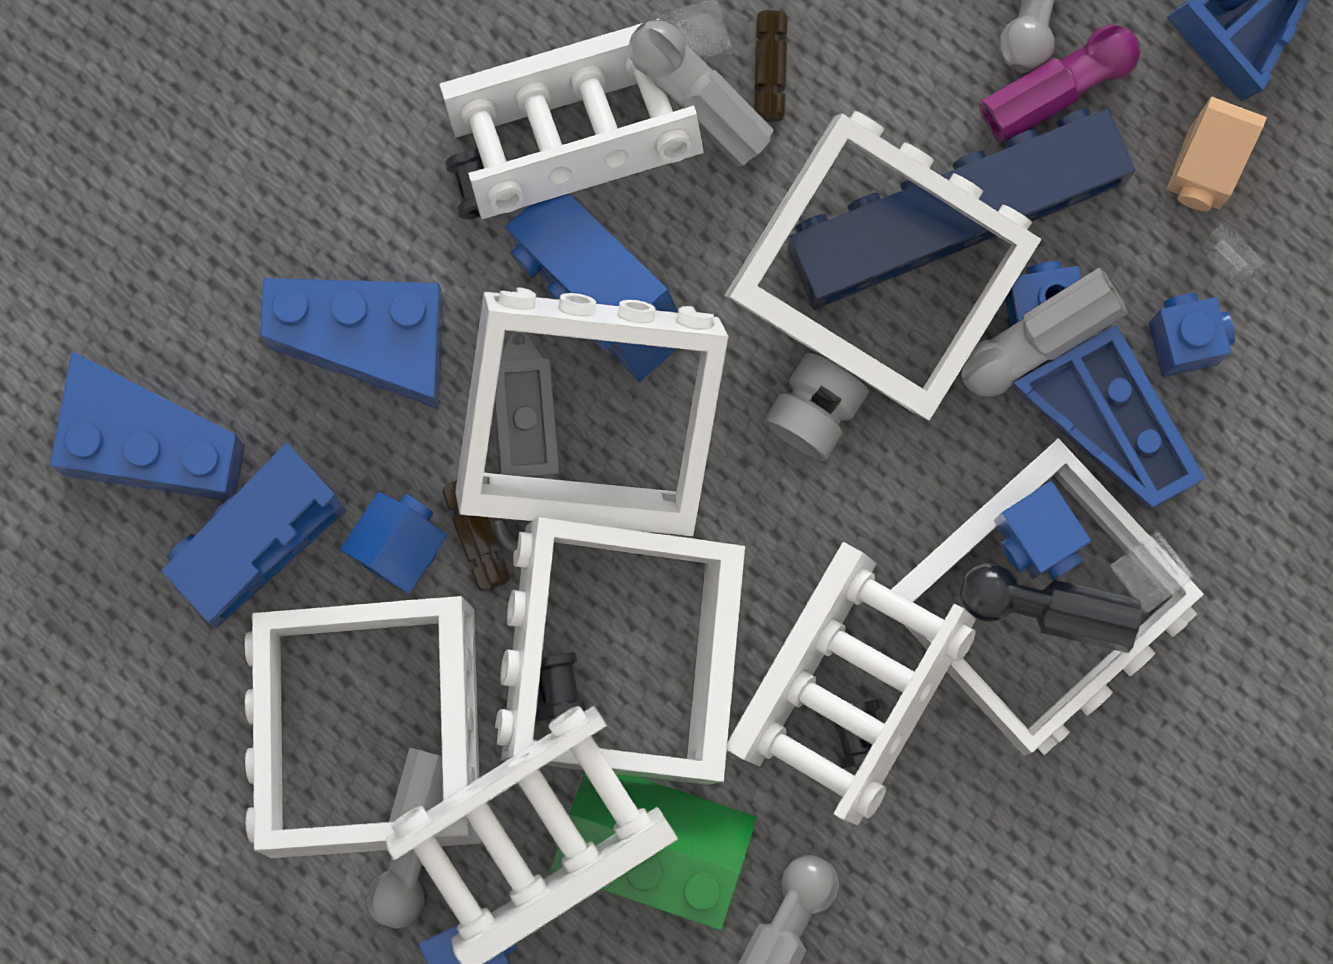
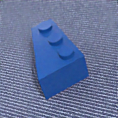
(1239, 37)
(583, 258)
(360, 329)
(1114, 417)
(139, 439)
(253, 536)

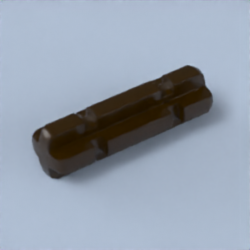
(770, 65)
(478, 544)

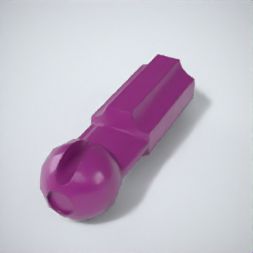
(1108, 55)

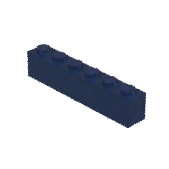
(915, 228)

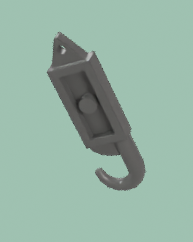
(524, 419)

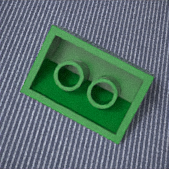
(689, 875)

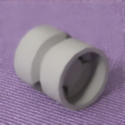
(804, 423)

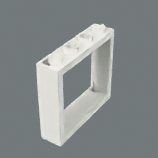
(955, 192)
(579, 501)
(1121, 527)
(714, 652)
(263, 711)

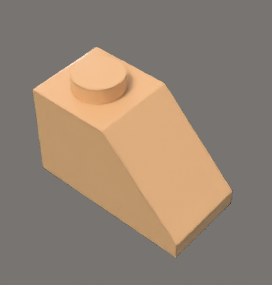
(1214, 154)

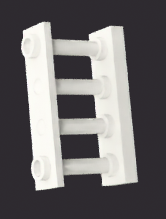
(552, 81)
(821, 633)
(533, 898)

